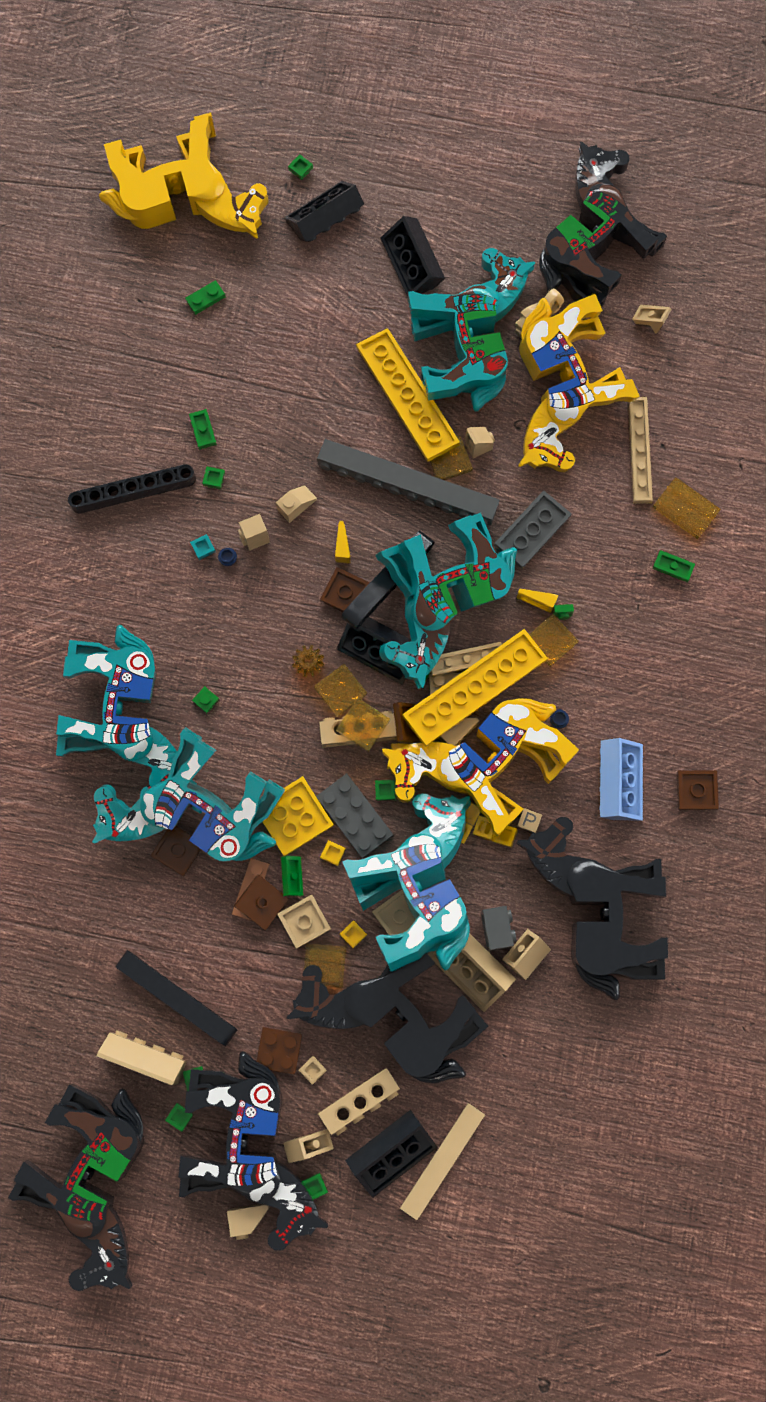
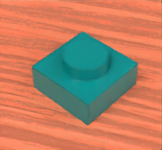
(203, 547)

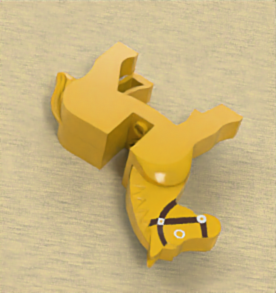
(146, 195)

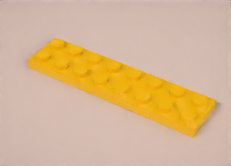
(407, 395)
(474, 687)

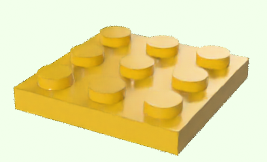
(297, 817)

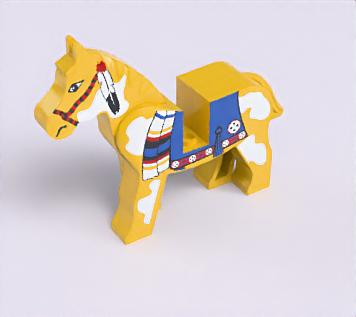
(549, 348)
(509, 729)

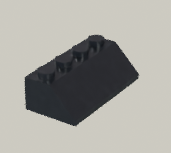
(325, 211)
(412, 256)
(364, 646)
(391, 1153)

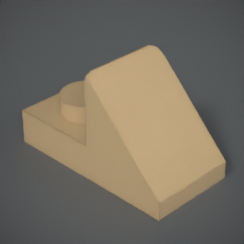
(651, 315)

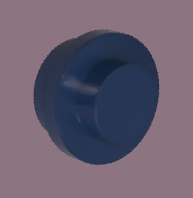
(227, 556)
(559, 719)

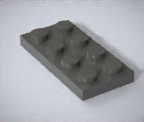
(533, 528)
(354, 816)

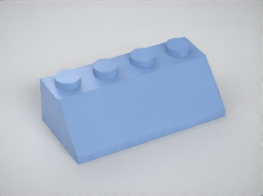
(621, 780)

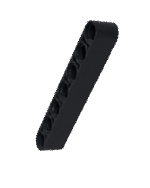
(123, 486)
(375, 592)
(176, 998)

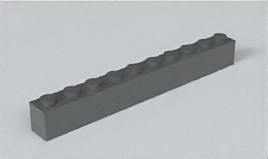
(406, 481)

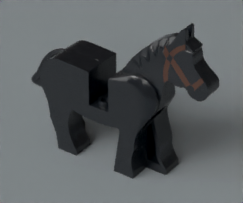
(598, 945)
(366, 1002)

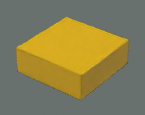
(332, 853)
(353, 934)

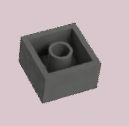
(497, 928)

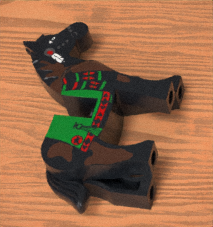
(604, 216)
(85, 1209)

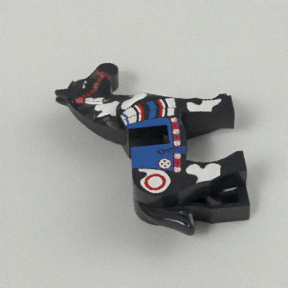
(255, 1175)

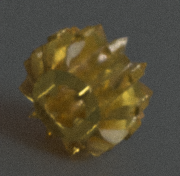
(307, 667)

